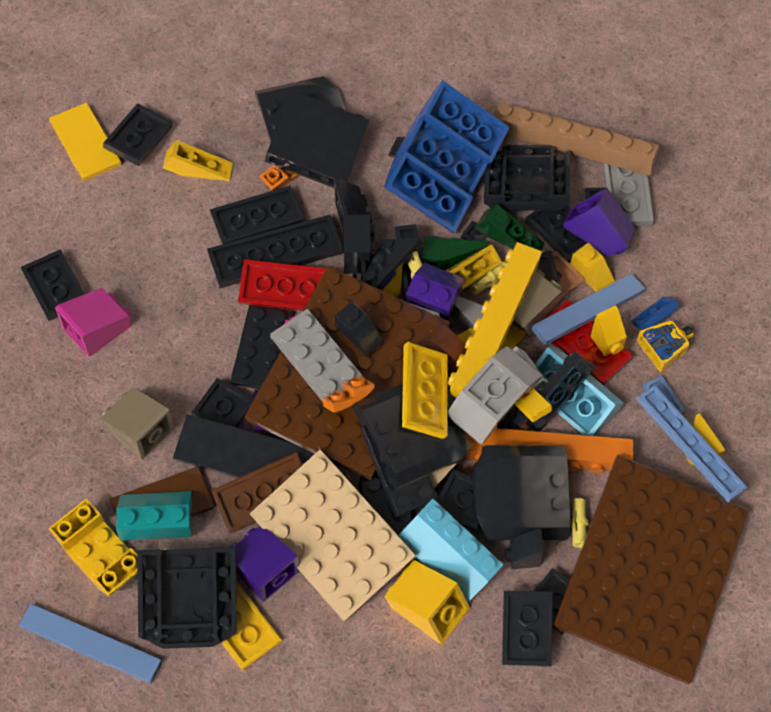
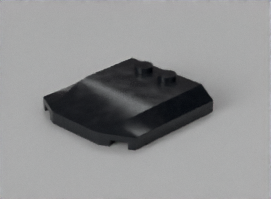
(273, 99)
(528, 178)
(405, 451)
(521, 491)
(187, 596)

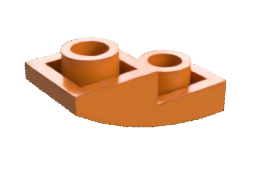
(277, 177)
(352, 392)

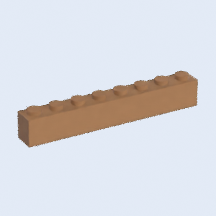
(579, 139)

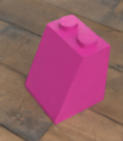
(93, 319)

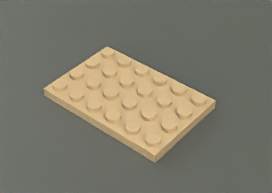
(335, 533)

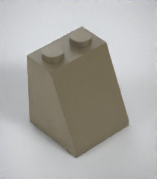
(538, 302)
(138, 422)

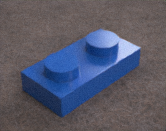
(655, 313)

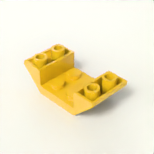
(95, 548)

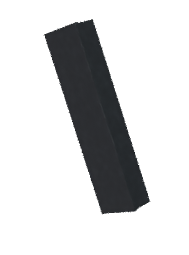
(234, 450)

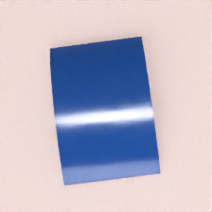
(445, 156)

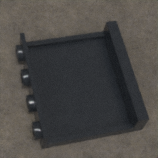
(316, 139)

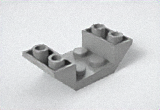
(492, 394)

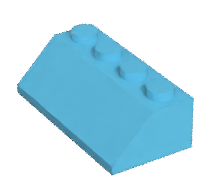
(589, 405)
(450, 549)

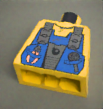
(665, 343)

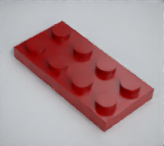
(278, 284)
(582, 343)

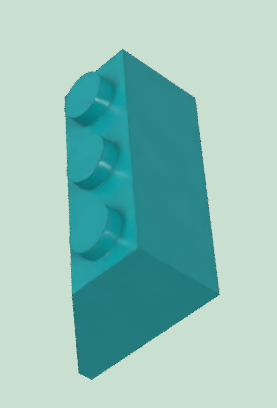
(154, 516)

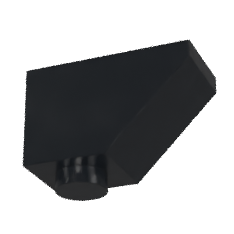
(358, 328)
(525, 550)

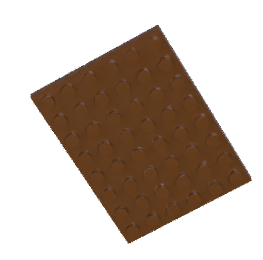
(293, 409)
(651, 569)

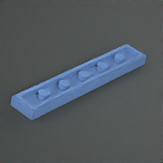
(587, 308)
(691, 443)
(90, 643)

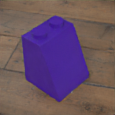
(601, 223)
(435, 290)
(264, 562)

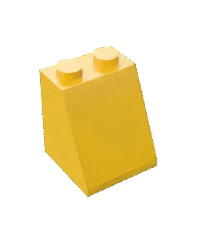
(428, 601)

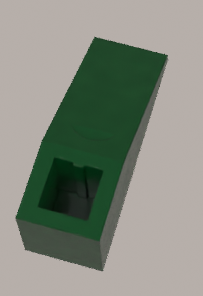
(506, 229)
(448, 252)

